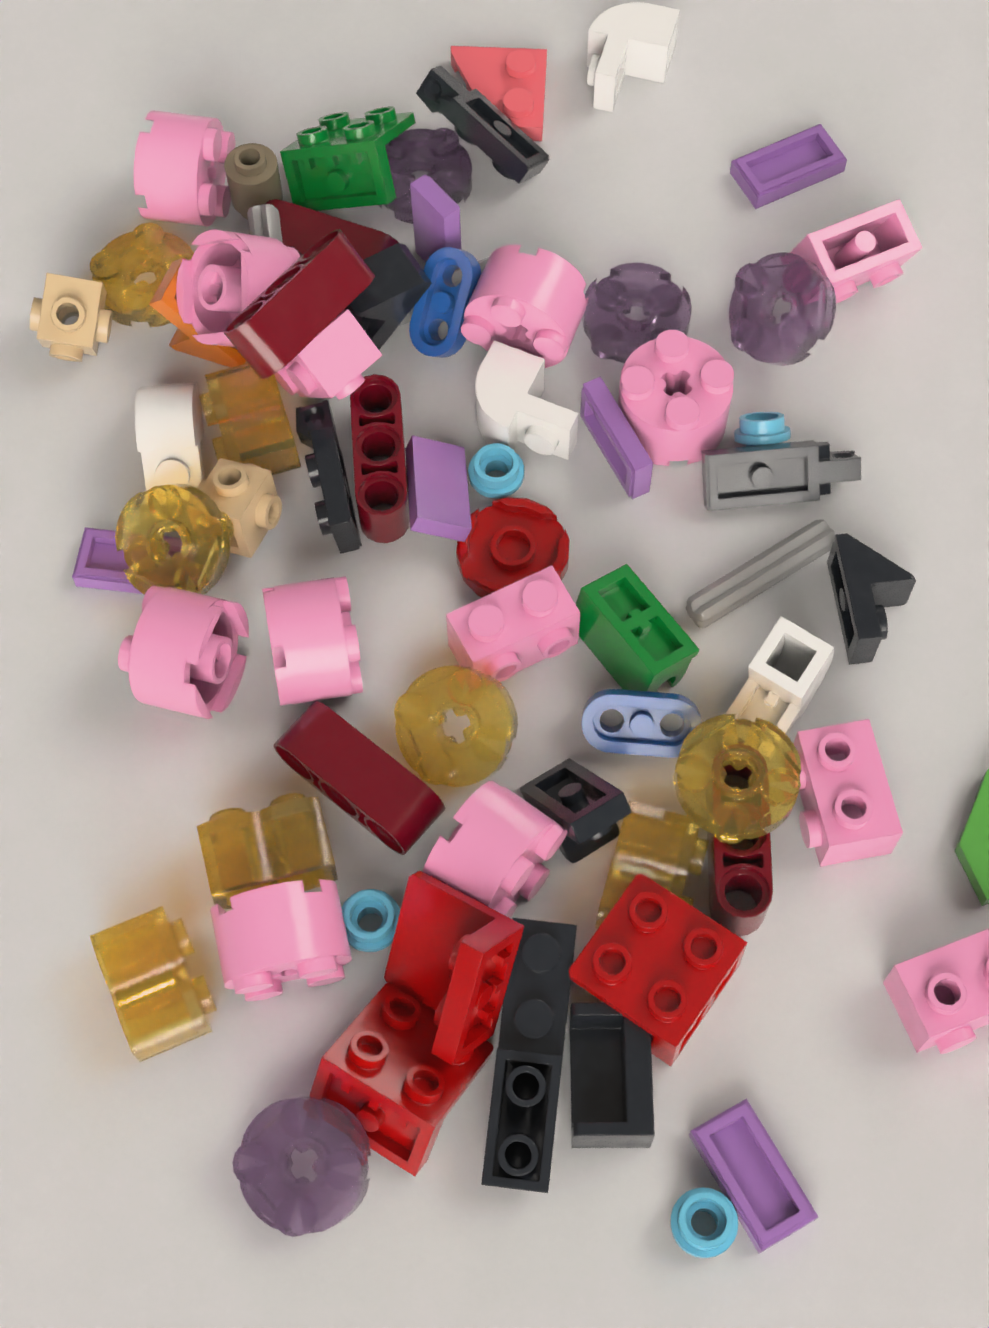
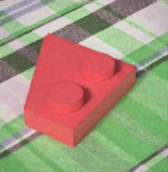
(509, 79)

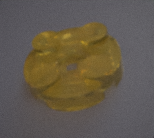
(128, 257)
(202, 530)
(421, 719)
(729, 811)

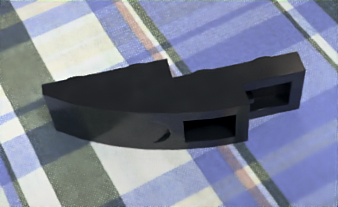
(530, 1059)

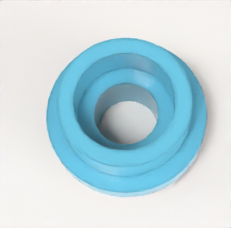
(762, 429)
(492, 458)
(370, 902)
(718, 1207)

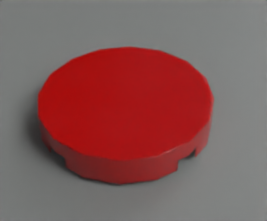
(510, 544)

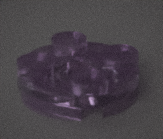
(428, 151)
(630, 286)
(754, 298)
(266, 1162)

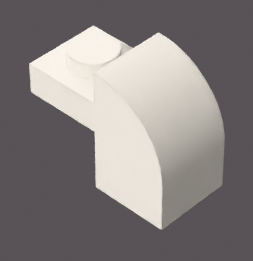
(629, 41)
(511, 406)
(170, 433)
(783, 676)

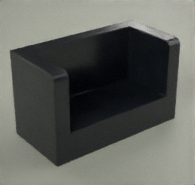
(609, 1079)

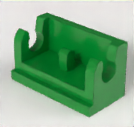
(633, 632)

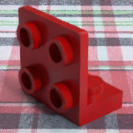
(453, 960)
(658, 964)
(392, 1079)

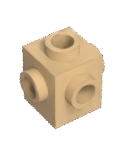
(67, 298)
(249, 500)

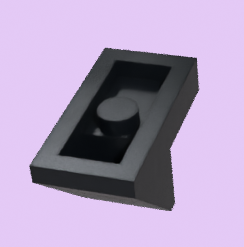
(391, 294)
(862, 589)
(580, 804)

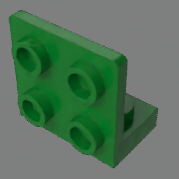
(344, 160)

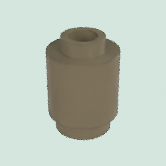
(252, 176)

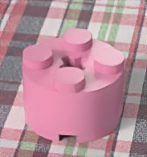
(183, 168)
(226, 278)
(526, 303)
(676, 397)
(313, 640)
(185, 651)
(496, 849)
(281, 937)

